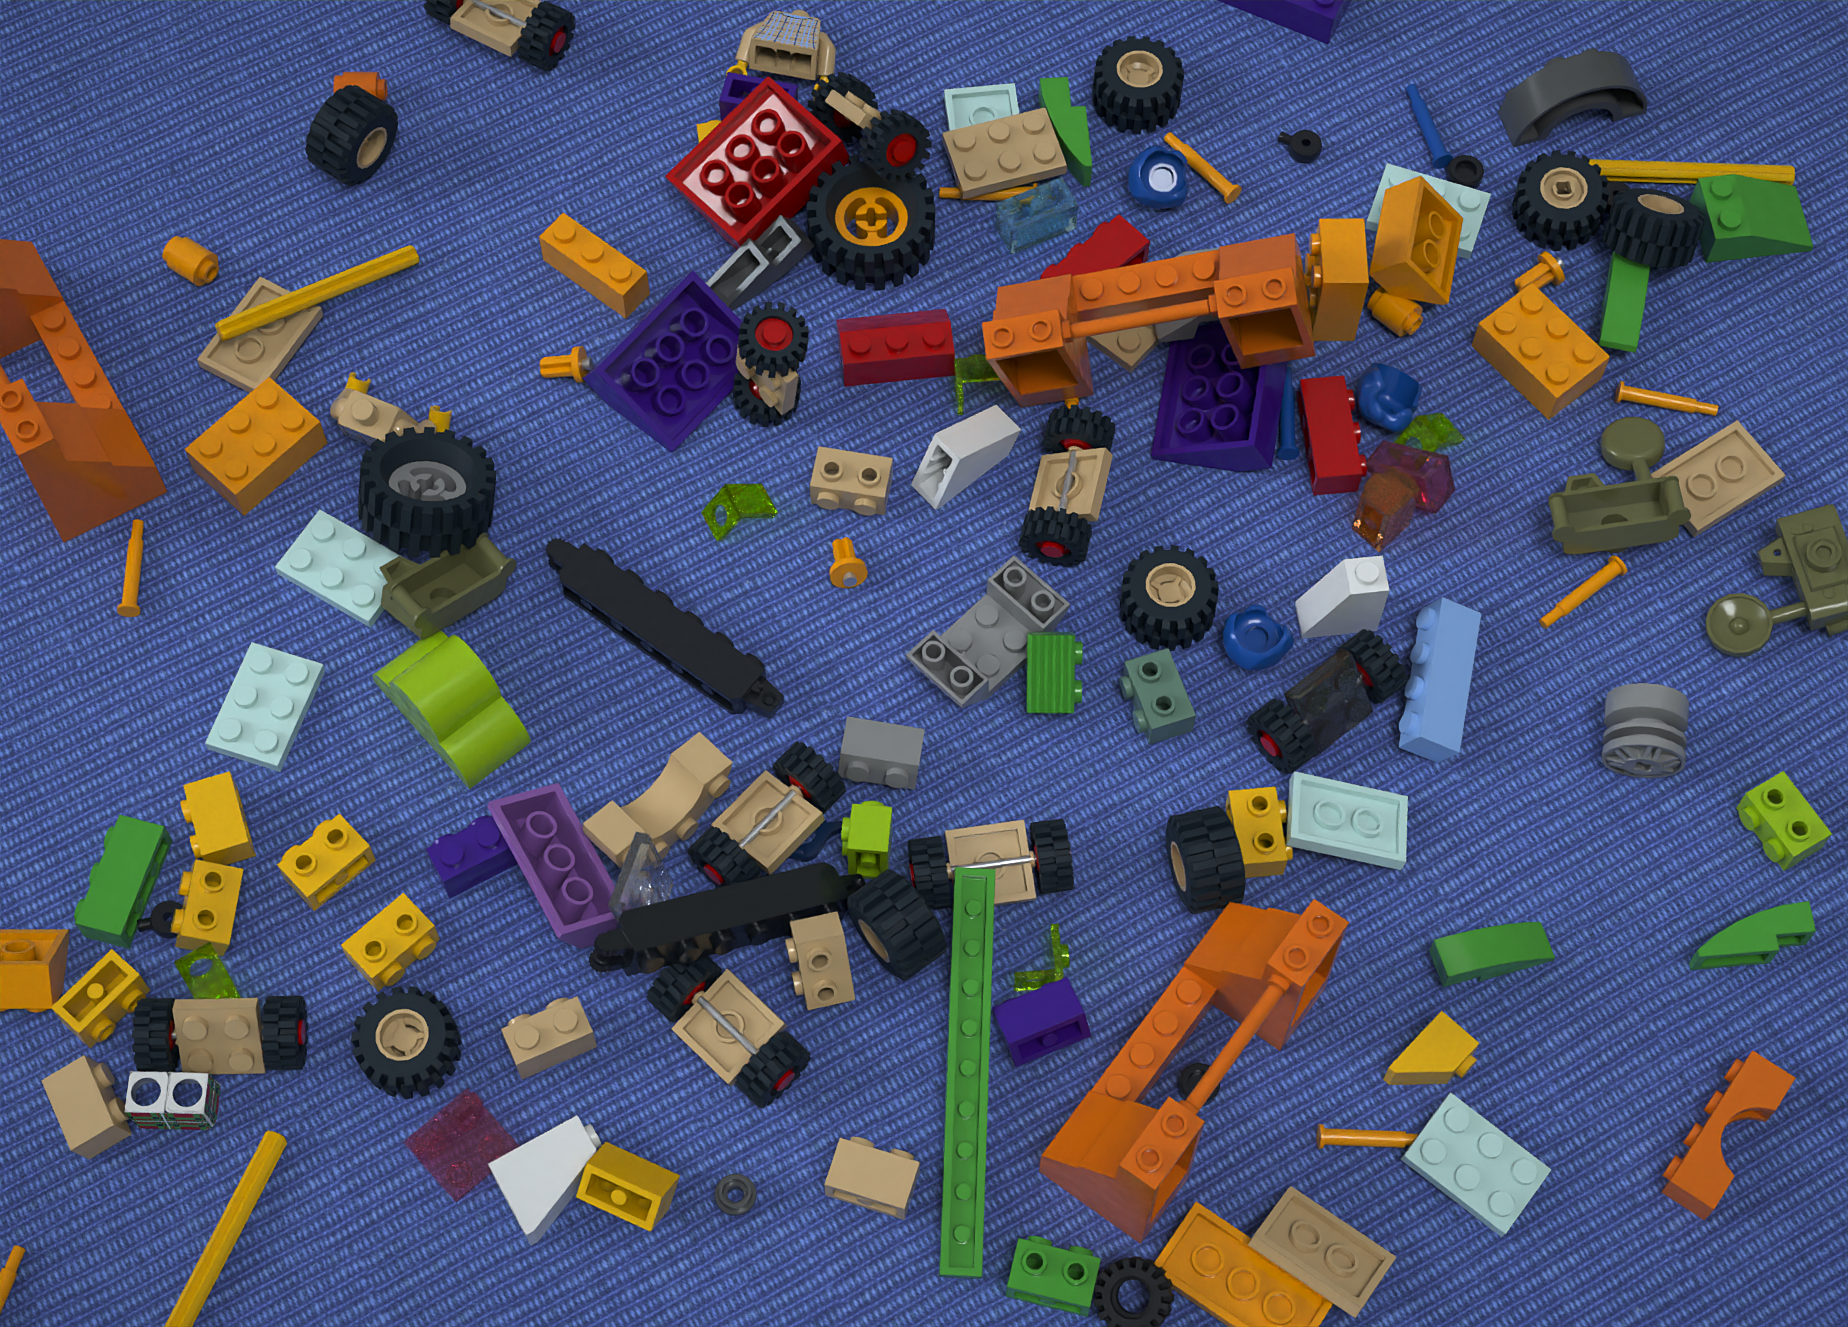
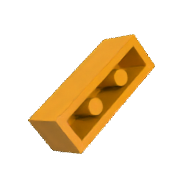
(594, 265)

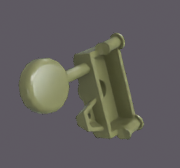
(1622, 514)
(1816, 559)
(444, 587)

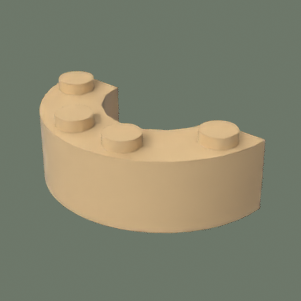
(669, 807)

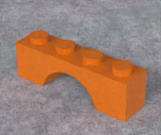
(1702, 1174)

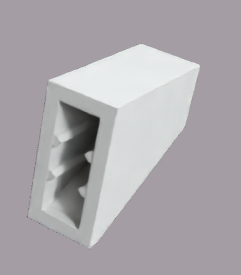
(964, 454)
(1345, 599)
(545, 1174)

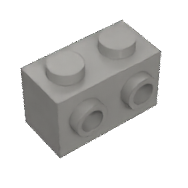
(880, 753)

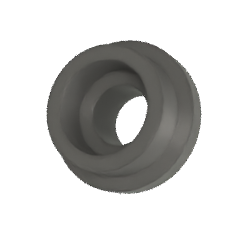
(735, 1182)

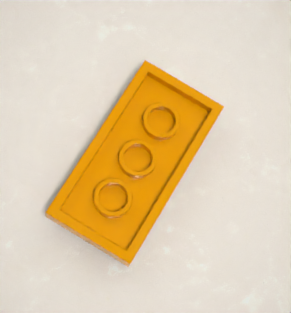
(1233, 1281)

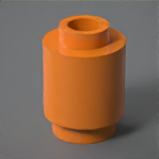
(366, 80)

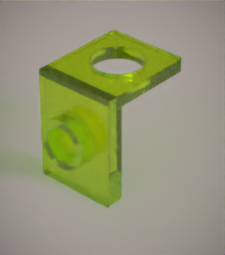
(970, 369)
(1432, 431)
(740, 502)
(1059, 960)
(214, 983)

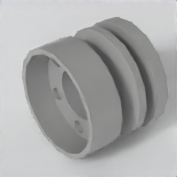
(1645, 730)

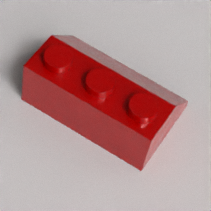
(896, 347)

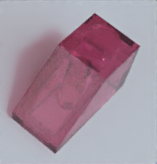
(1427, 468)

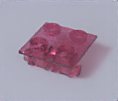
(460, 1144)

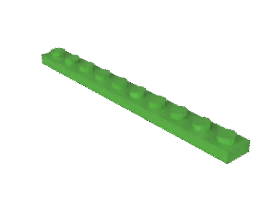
(967, 1074)

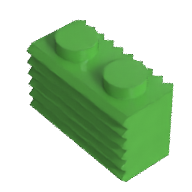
(1051, 672)

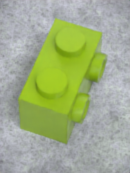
(1783, 821)
(867, 839)

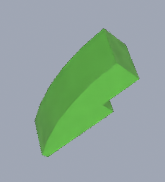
(1069, 126)
(1623, 303)
(1757, 937)
(1490, 952)

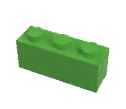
(123, 881)

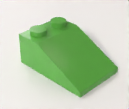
(1749, 218)

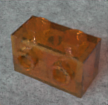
(1385, 507)

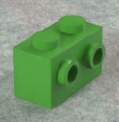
(1053, 1275)

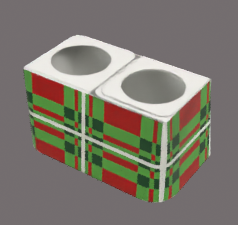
(196, 1117)

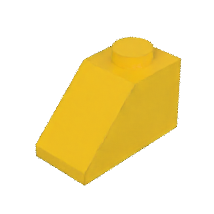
(1434, 1055)

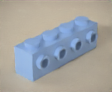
(1439, 680)

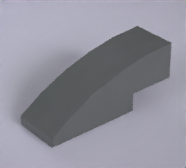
(760, 262)

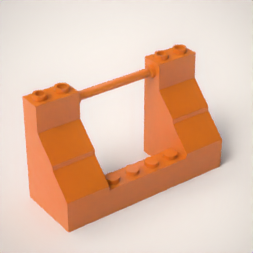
(1251, 286)
(79, 453)
(1251, 966)

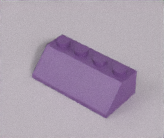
(557, 862)

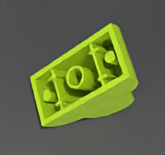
(454, 705)

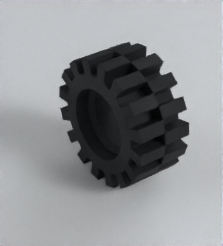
(1145, 1272)

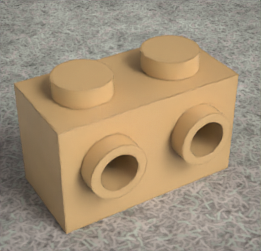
(851, 481)
(821, 960)
(548, 1036)
(87, 1106)
(872, 1177)

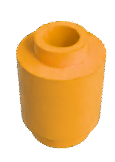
(191, 260)
(1395, 312)

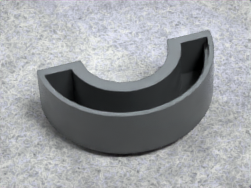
(1570, 87)

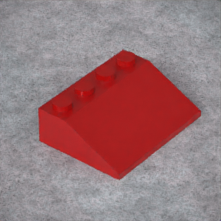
(757, 164)

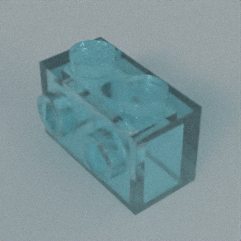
(1036, 215)

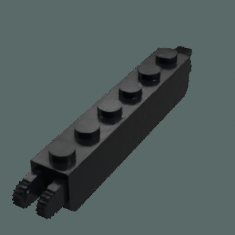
(662, 630)
(721, 919)

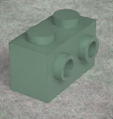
(1157, 696)

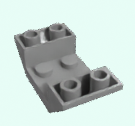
(991, 637)

